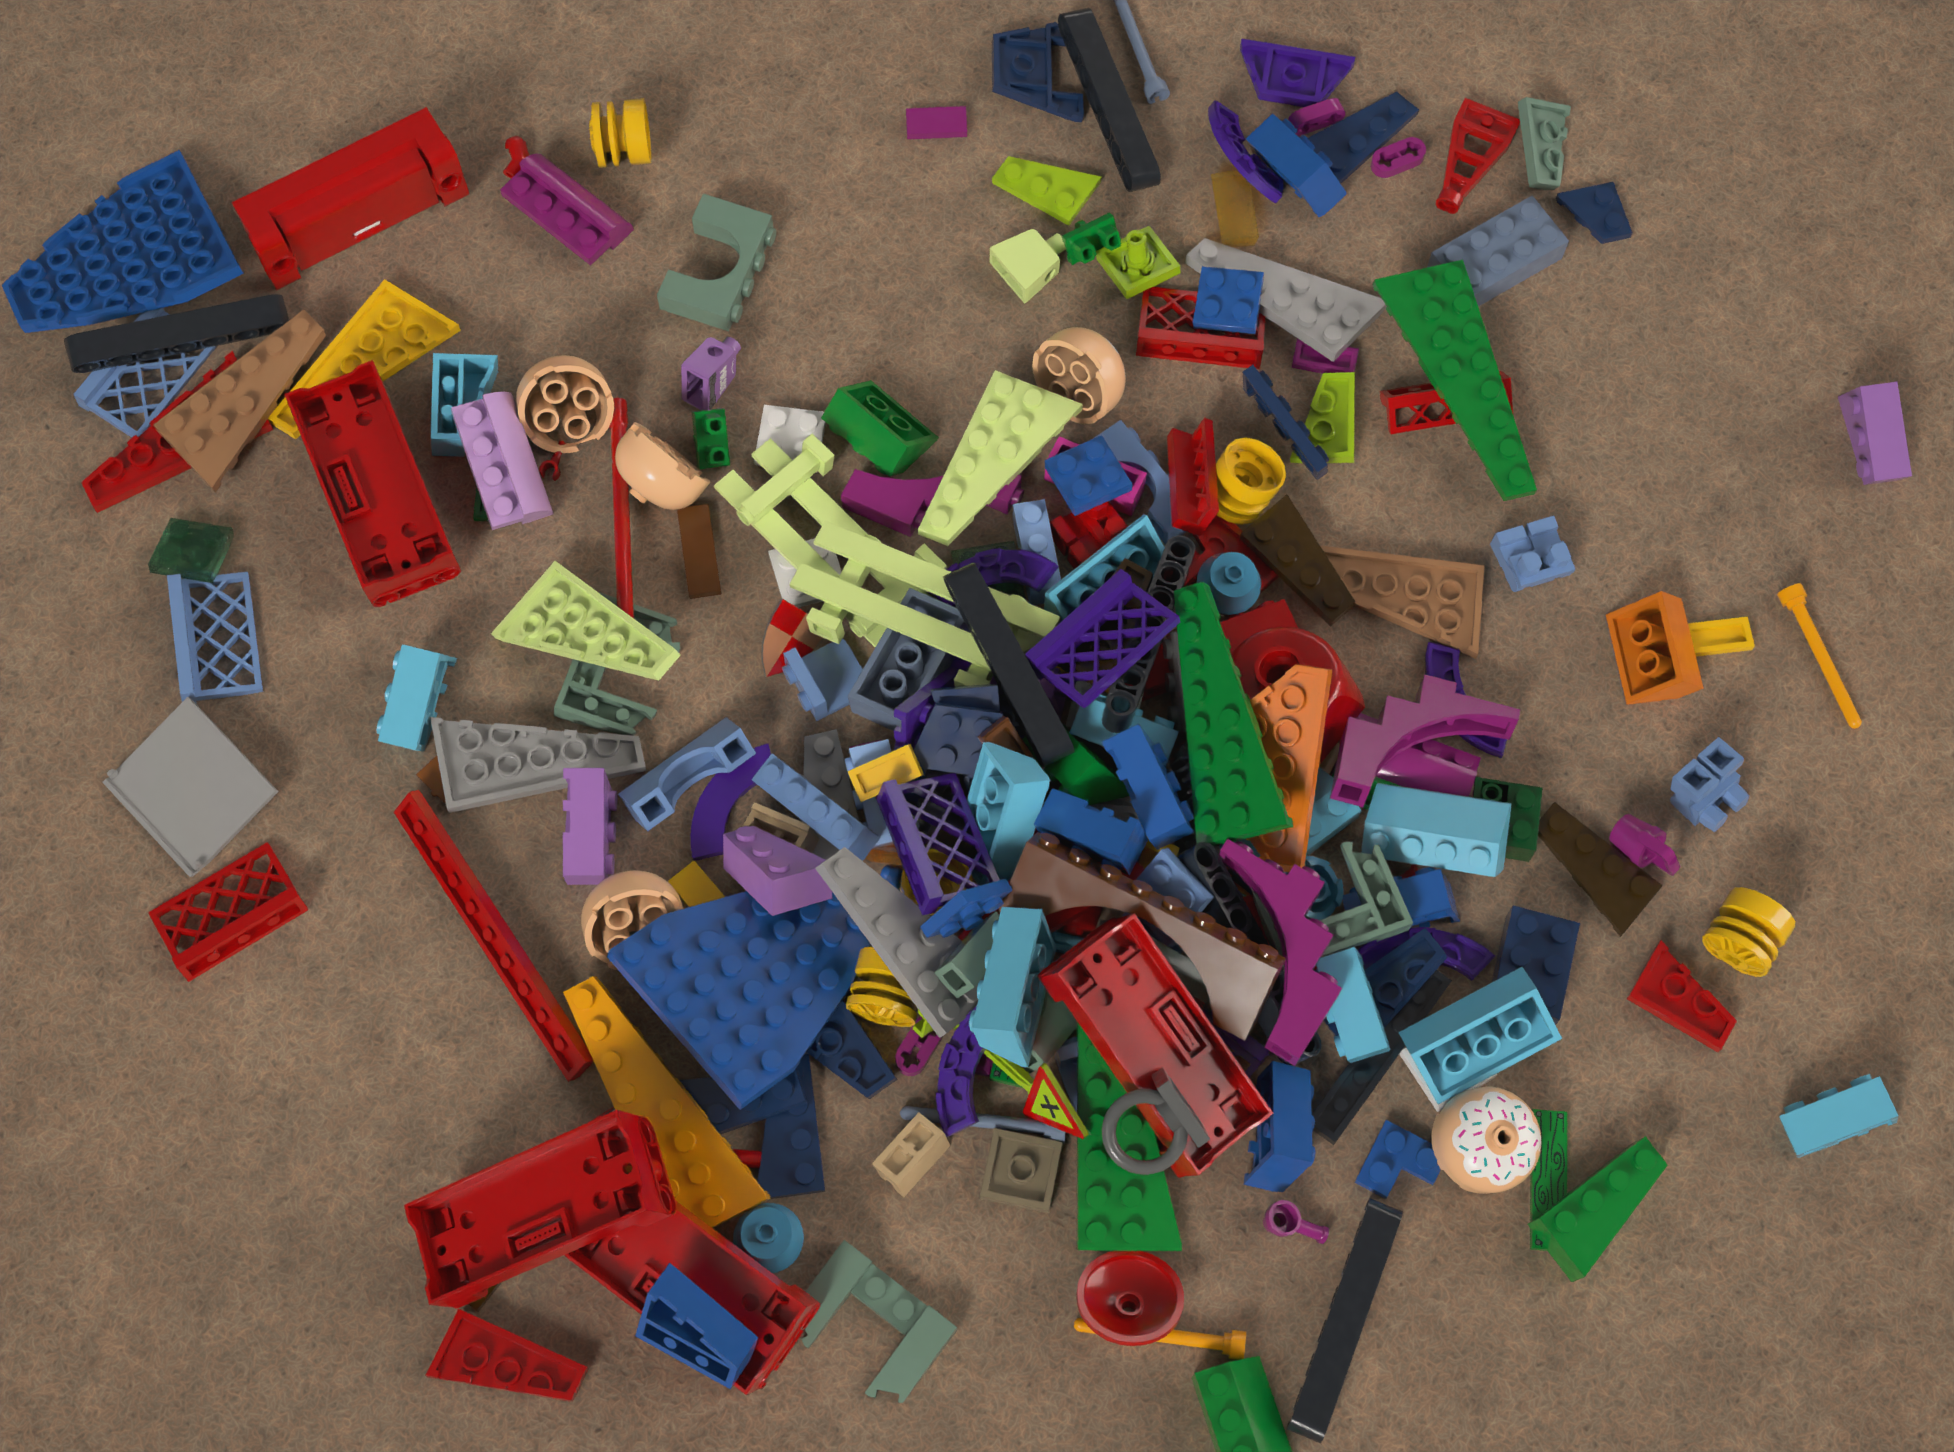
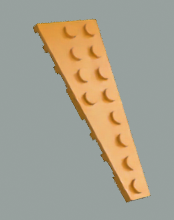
(698, 1160)

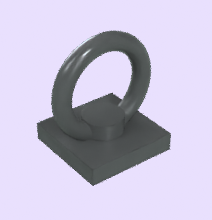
(1174, 1111)

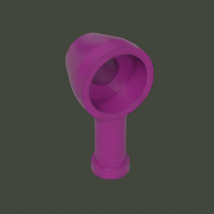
(1291, 1222)

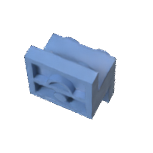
(1172, 878)

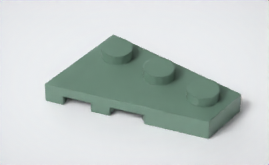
(1542, 138)

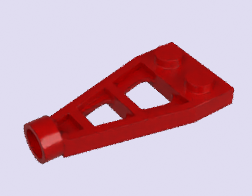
(1484, 124)

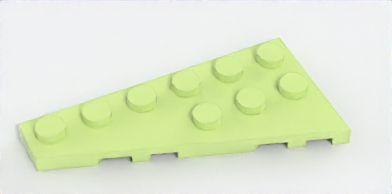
(999, 443)
(579, 623)

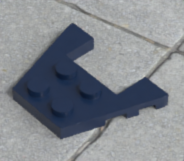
(1025, 73)
(951, 740)

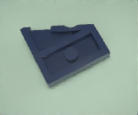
(1599, 211)

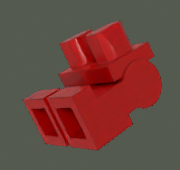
(1086, 533)

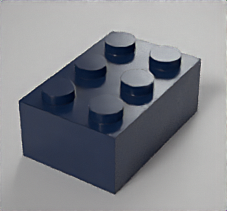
(1543, 948)

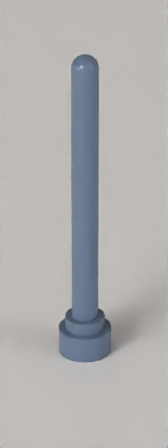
(1154, 85)
(993, 1121)

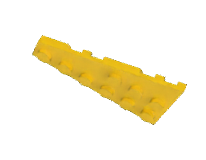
(387, 329)

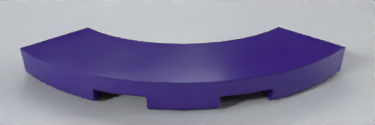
(1230, 138)
(1009, 567)
(1444, 664)
(717, 802)
(1461, 952)
(956, 1080)

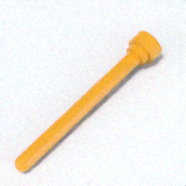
(1795, 600)
(1230, 1344)

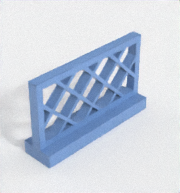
(100, 385)
(186, 644)

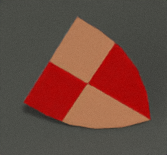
(783, 632)

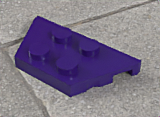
(1293, 73)
(917, 710)

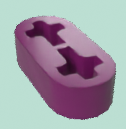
(1317, 116)
(1400, 160)
(923, 1056)

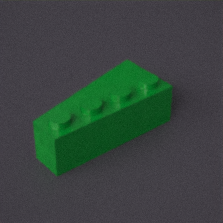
(1596, 1209)

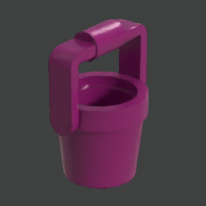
(1644, 844)

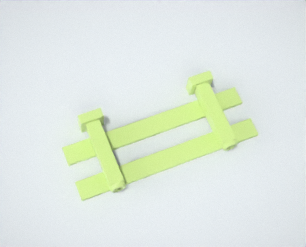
(794, 479)
(846, 595)

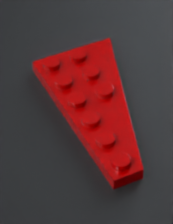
(146, 459)

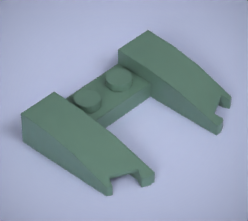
(588, 706)
(1377, 918)
(923, 1327)

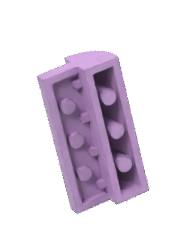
(501, 460)

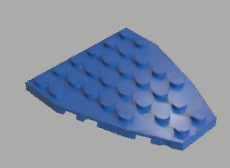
(128, 256)
(744, 984)

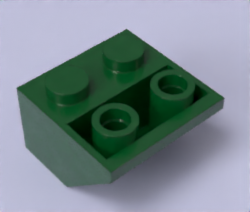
(1524, 813)

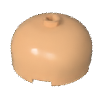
(563, 389)
(657, 470)
(624, 905)

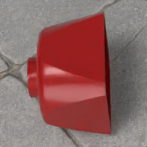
(1274, 651)

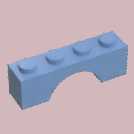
(1128, 450)
(713, 752)
(815, 807)

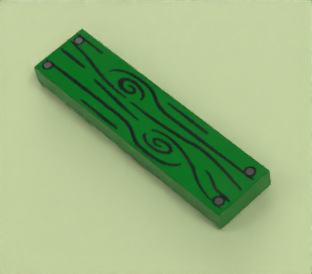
(1549, 1176)

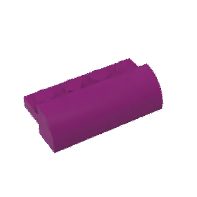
(565, 208)
(1431, 767)

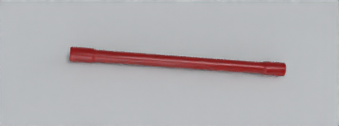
(621, 511)

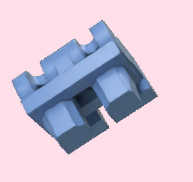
(1532, 554)
(1708, 783)

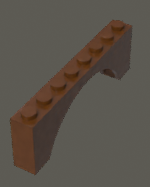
(1231, 966)

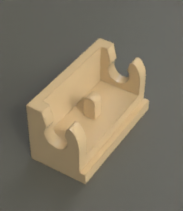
(782, 827)
(911, 1154)

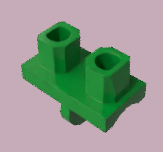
(1090, 237)
(710, 438)

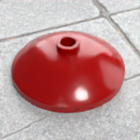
(1135, 1282)

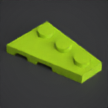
(1047, 187)
(1333, 417)

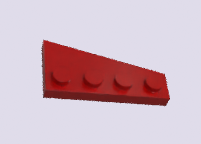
(498, 1359)

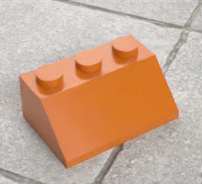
(1654, 649)

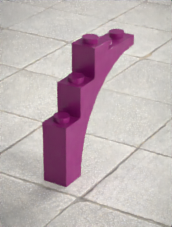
(903, 502)
(1403, 723)
(1303, 941)

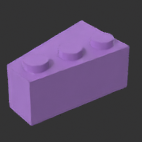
(1877, 432)
(588, 826)
(773, 870)

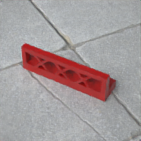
(1422, 395)
(1193, 478)

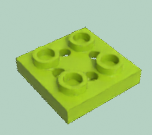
(1139, 254)

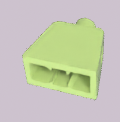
(1027, 261)

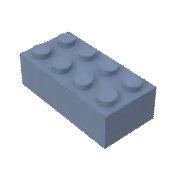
(1505, 249)
(901, 665)

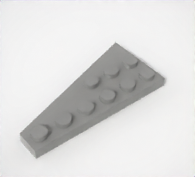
(1303, 304)
(517, 761)
(894, 931)

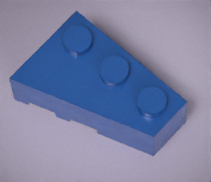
(1297, 163)
(1150, 786)
(1092, 830)
(1425, 895)
(1285, 1138)
(695, 1328)

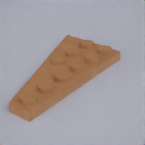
(234, 405)
(1416, 593)

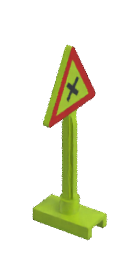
(1046, 1097)

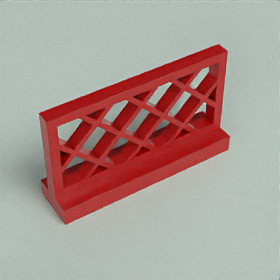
(1195, 346)
(238, 930)

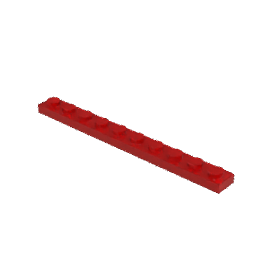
(494, 936)

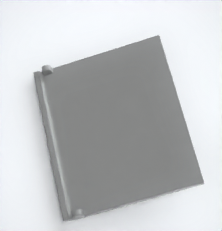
(190, 787)

